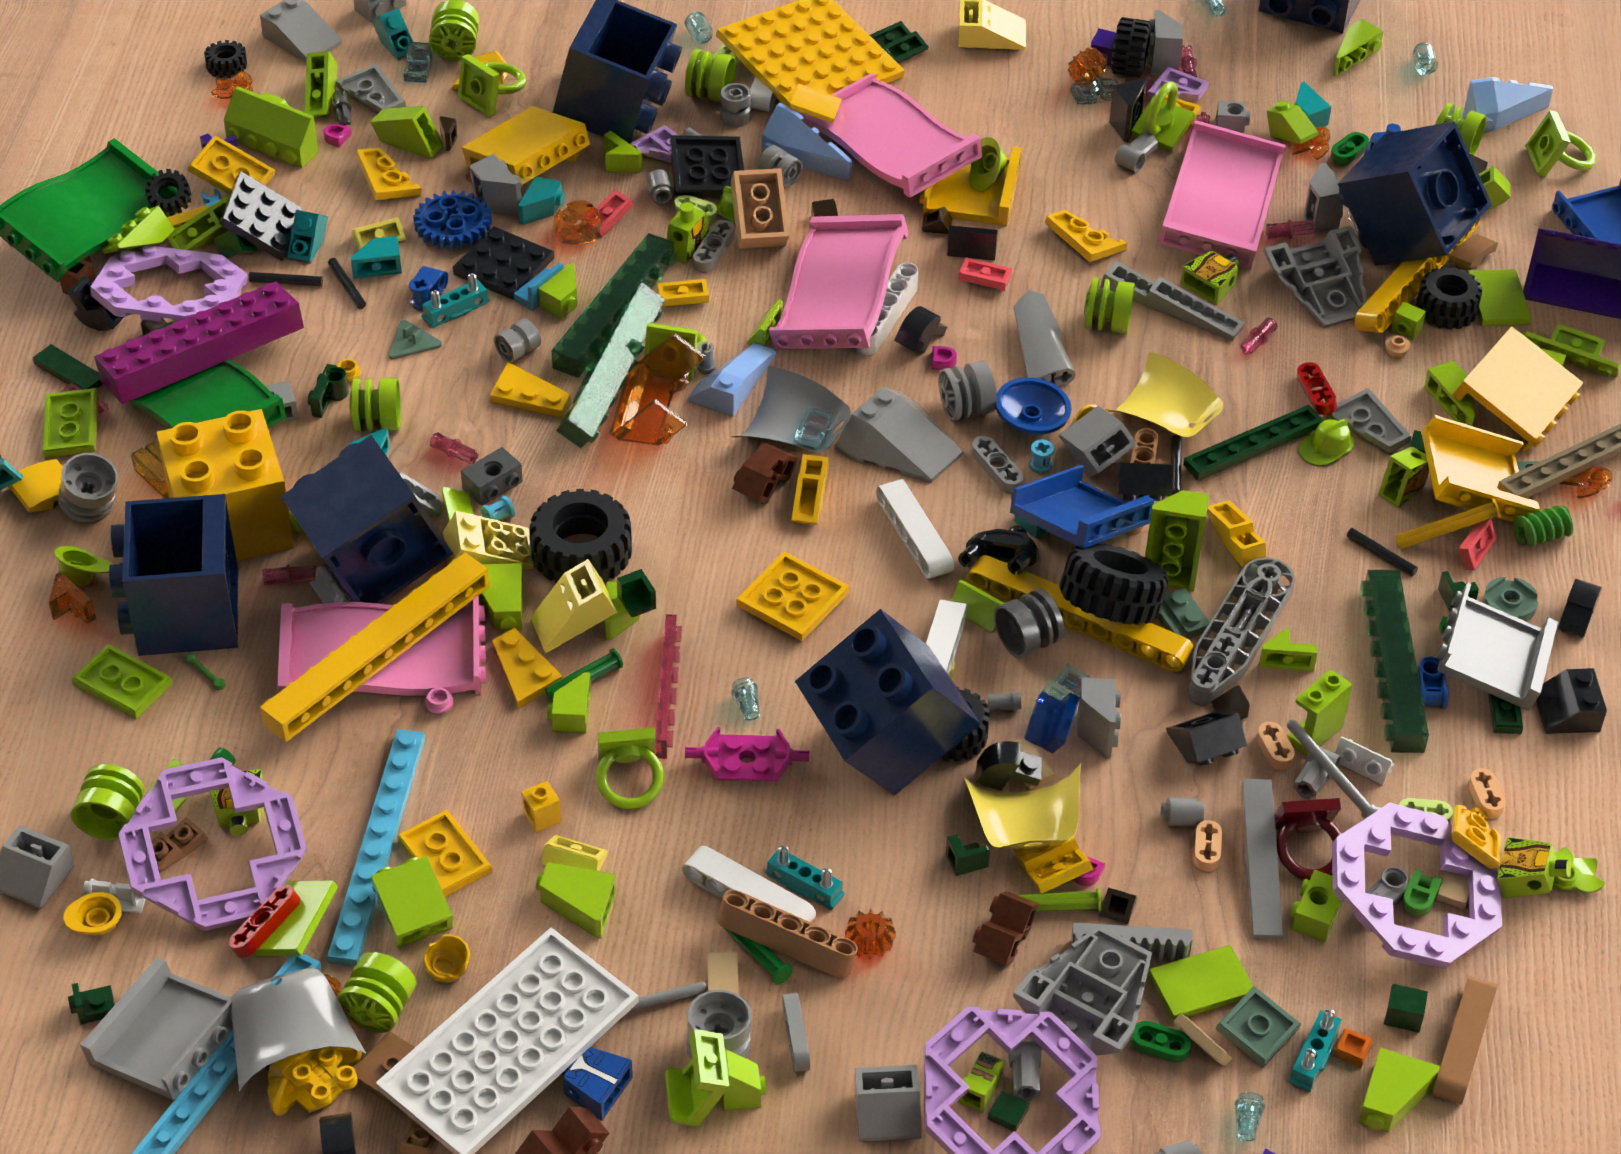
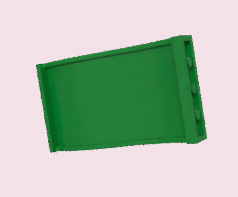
(77, 211)
(211, 396)

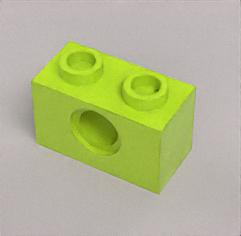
(1317, 908)

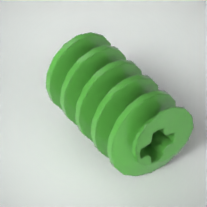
(1543, 526)

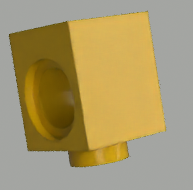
(541, 806)

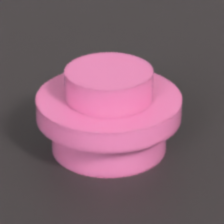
(439, 701)

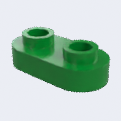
(1349, 148)
(1161, 1041)

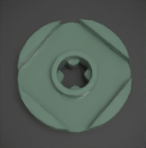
(1520, 590)

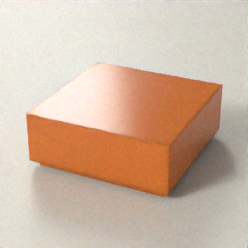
(1353, 1047)

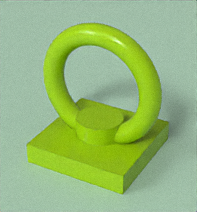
(481, 85)
(1164, 118)
(1550, 142)
(659, 333)
(628, 747)

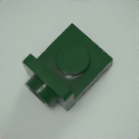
(91, 1004)

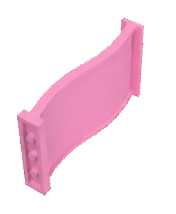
(896, 136)
(1222, 193)
(839, 282)
(442, 659)

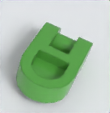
(1418, 899)

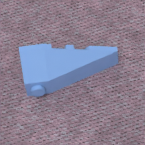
(1505, 101)
(796, 138)
(732, 382)

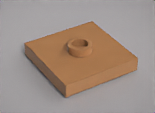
(380, 1060)

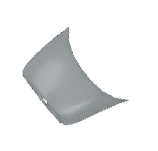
(786, 404)
(287, 1020)

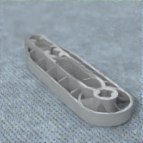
(1257, 594)

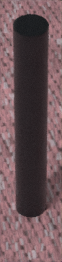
(286, 278)
(347, 283)
(1176, 461)
(1382, 551)

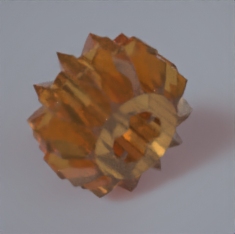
(1087, 66)
(871, 933)

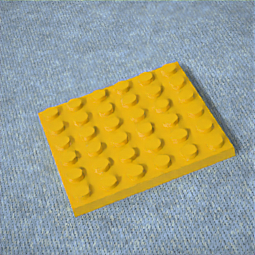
(808, 46)

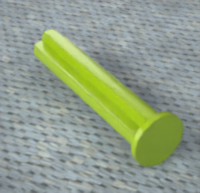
(1066, 901)

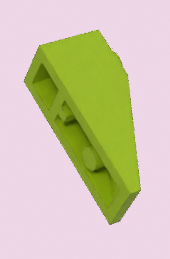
(320, 83)
(200, 229)
(1442, 383)

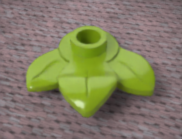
(1581, 875)

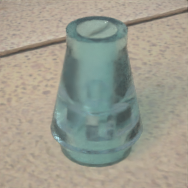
(746, 696)
(1249, 1111)

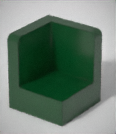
(231, 244)
(1448, 589)
(636, 593)
(966, 858)
(1406, 1008)

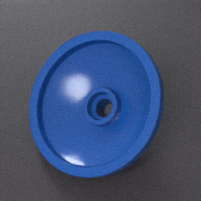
(1033, 406)

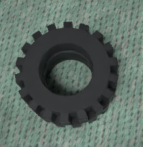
(1130, 47)
(1449, 297)
(978, 737)

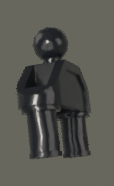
(1005, 545)

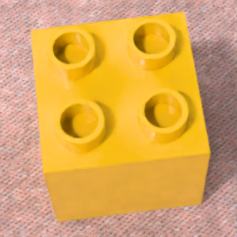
(236, 460)

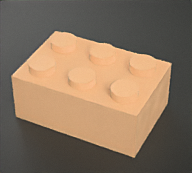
(759, 208)

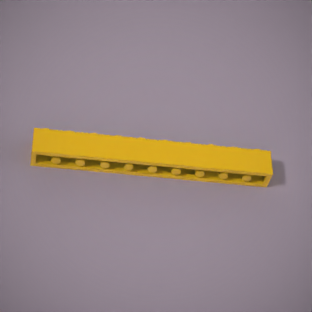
(374, 647)

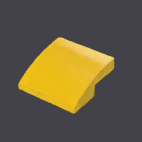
(815, 103)
(39, 485)
(1053, 864)

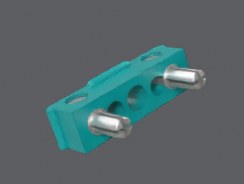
(454, 303)
(805, 878)
(1315, 1050)

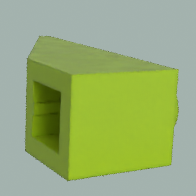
(1359, 42)
(146, 229)

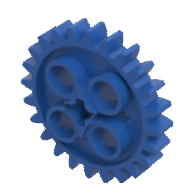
(452, 219)

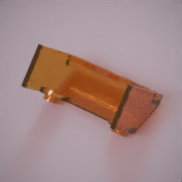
(646, 396)

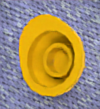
(93, 914)

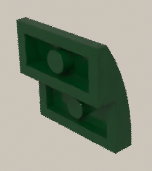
(900, 42)

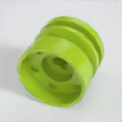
(454, 30)
(707, 75)
(1470, 128)
(1109, 305)
(376, 404)
(106, 801)
(377, 992)

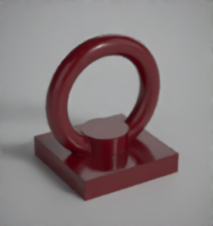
(1305, 817)

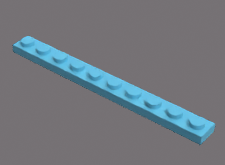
(376, 847)
(204, 1087)

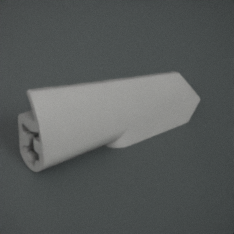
(1041, 341)

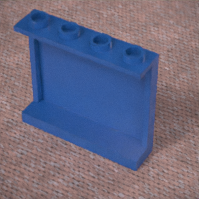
(1592, 214)
(1078, 510)

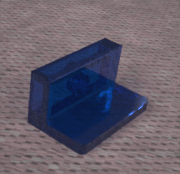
(1051, 721)

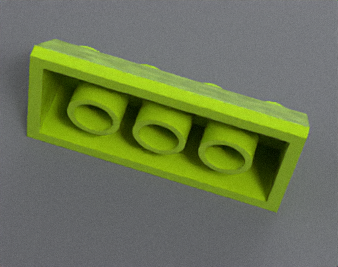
(271, 127)
(1177, 536)

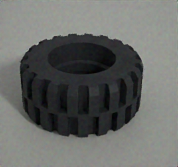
(580, 514)
(1114, 583)

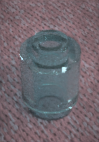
(698, 27)
(1425, 59)

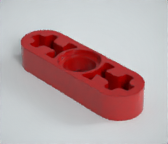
(1316, 396)
(252, 932)

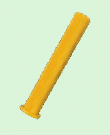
(1448, 524)

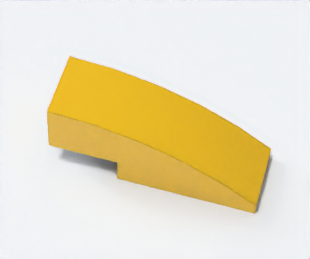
(810, 489)
(1236, 532)

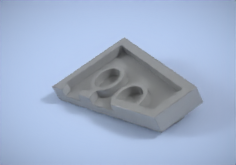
(371, 89)
(1372, 421)

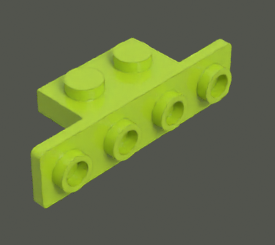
(1578, 347)

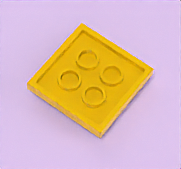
(793, 596)

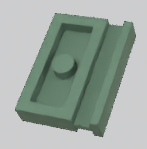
(1182, 614)

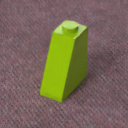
(408, 129)
(504, 596)
(578, 895)
(1396, 1089)

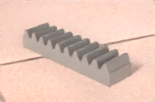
(1159, 941)

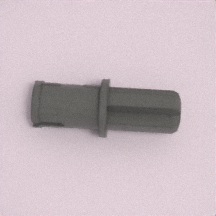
(342, 107)

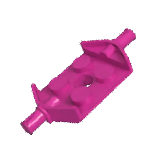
(770, 756)

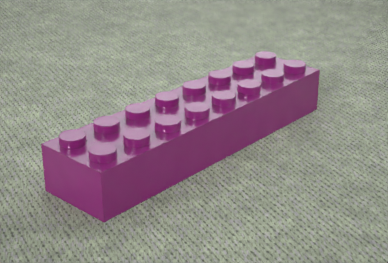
(198, 342)

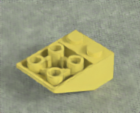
(989, 27)
(488, 540)
(572, 606)

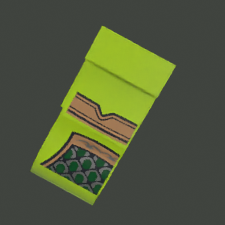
(982, 1081)

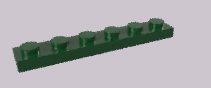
(1252, 442)

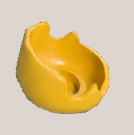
(446, 958)

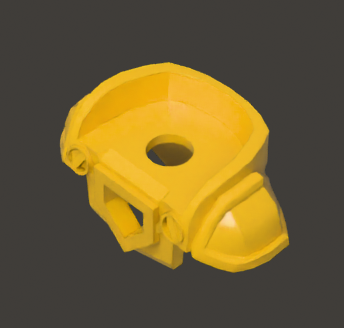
(322, 1070)

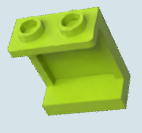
(1325, 707)
(412, 900)
(701, 1084)

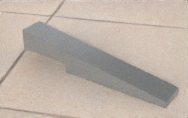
(1174, 301)
(1261, 859)

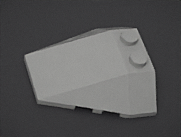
(1323, 275)
(899, 436)
(1091, 989)

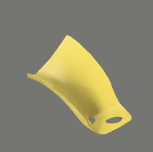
(1171, 397)
(1029, 817)

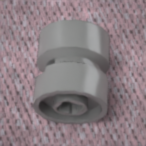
(735, 105)
(775, 158)
(517, 341)

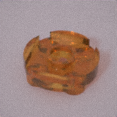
(581, 233)

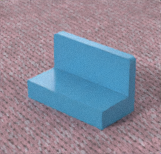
(528, 294)

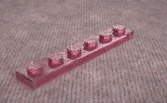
(667, 693)

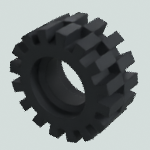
(225, 58)
(165, 180)

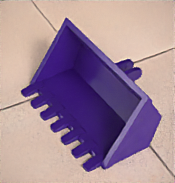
(1575, 273)

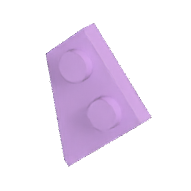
(1189, 87)
(656, 144)

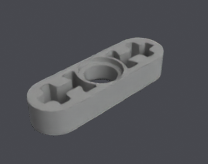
(714, 254)
(996, 454)
(796, 1032)

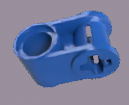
(425, 282)
(1432, 683)

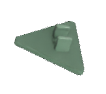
(411, 340)

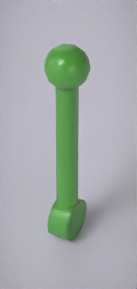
(219, 683)

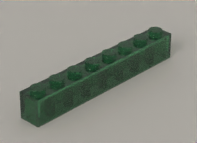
(585, 337)
(610, 367)
(1395, 662)

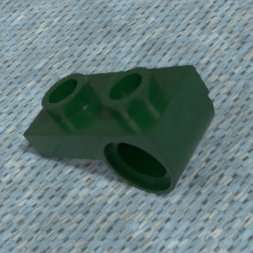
(330, 386)

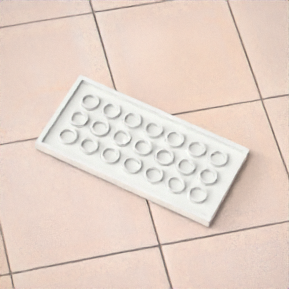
(507, 1043)

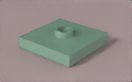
(1258, 1026)

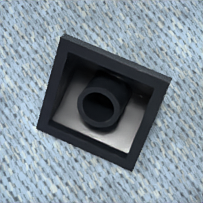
(1127, 106)
(972, 242)

